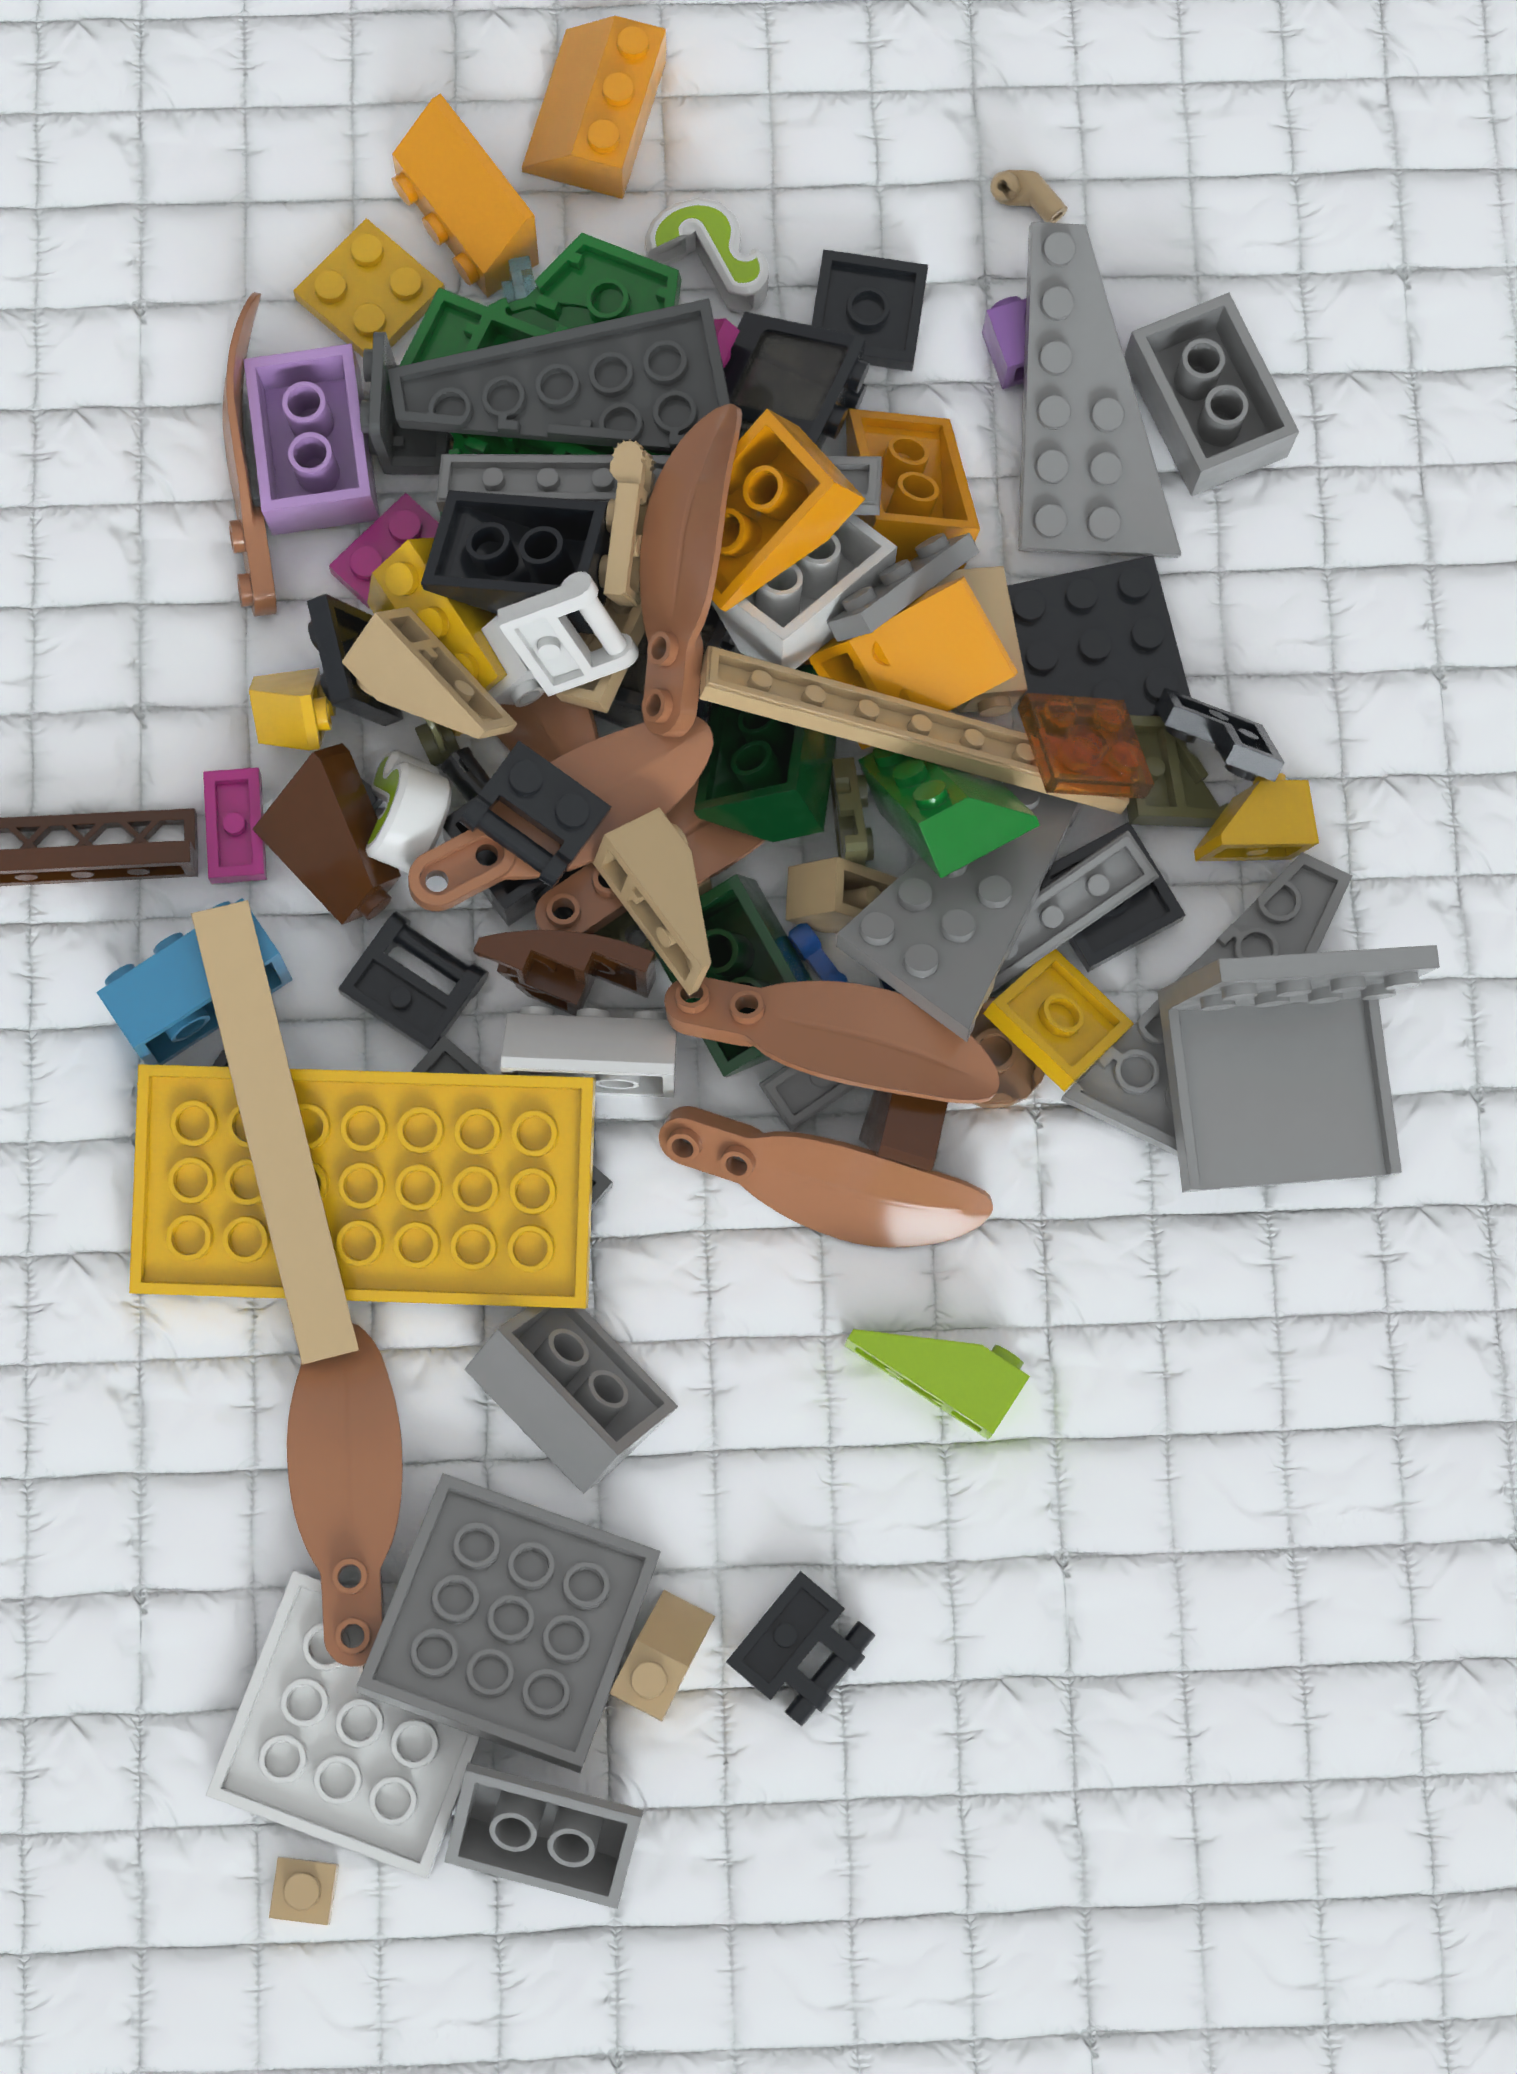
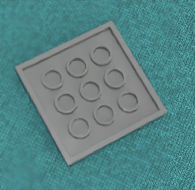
(509, 1622)

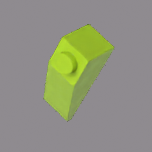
(955, 1376)

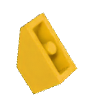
(1263, 824)

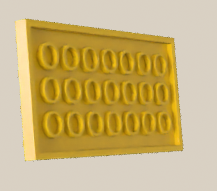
(423, 1179)

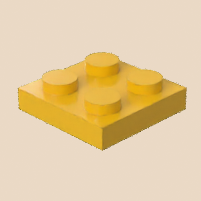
(368, 289)
(1058, 1019)

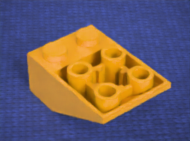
(928, 653)

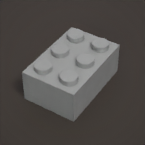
(1210, 394)

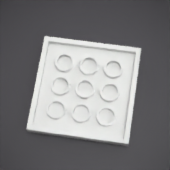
(333, 1758)

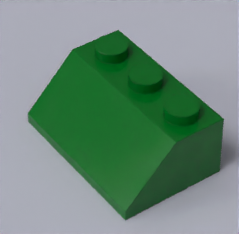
(943, 810)

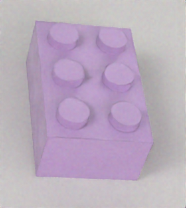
(310, 439)

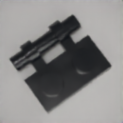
(787, 1636)

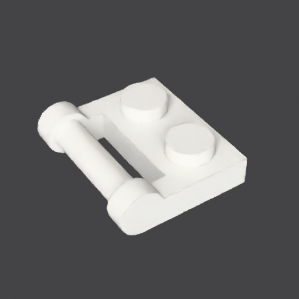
(553, 646)

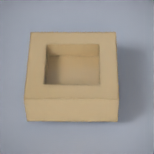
(303, 1891)

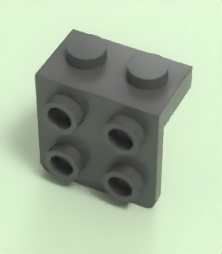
(397, 448)

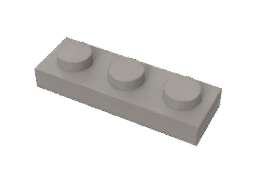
(901, 585)

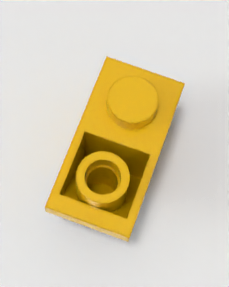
(291, 709)

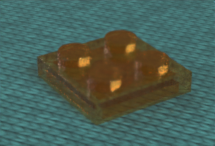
(1085, 746)

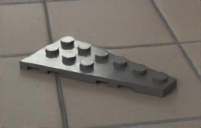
(583, 385)

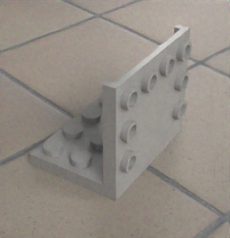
(1285, 1066)

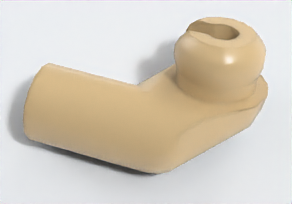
(1028, 190)

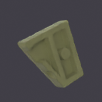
(1178, 777)
(849, 796)

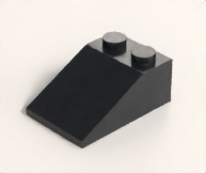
(514, 547)

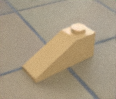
(415, 672)
(657, 884)

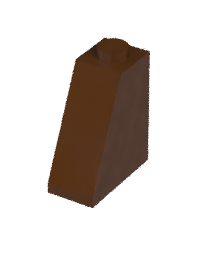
(322, 835)
(904, 1128)

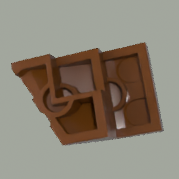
(563, 965)

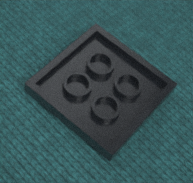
(1099, 635)

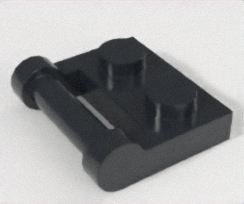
(544, 799)
(402, 996)

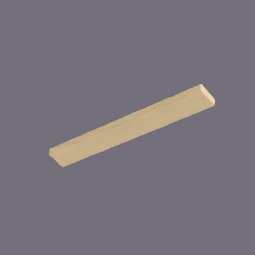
(877, 721)
(274, 1132)

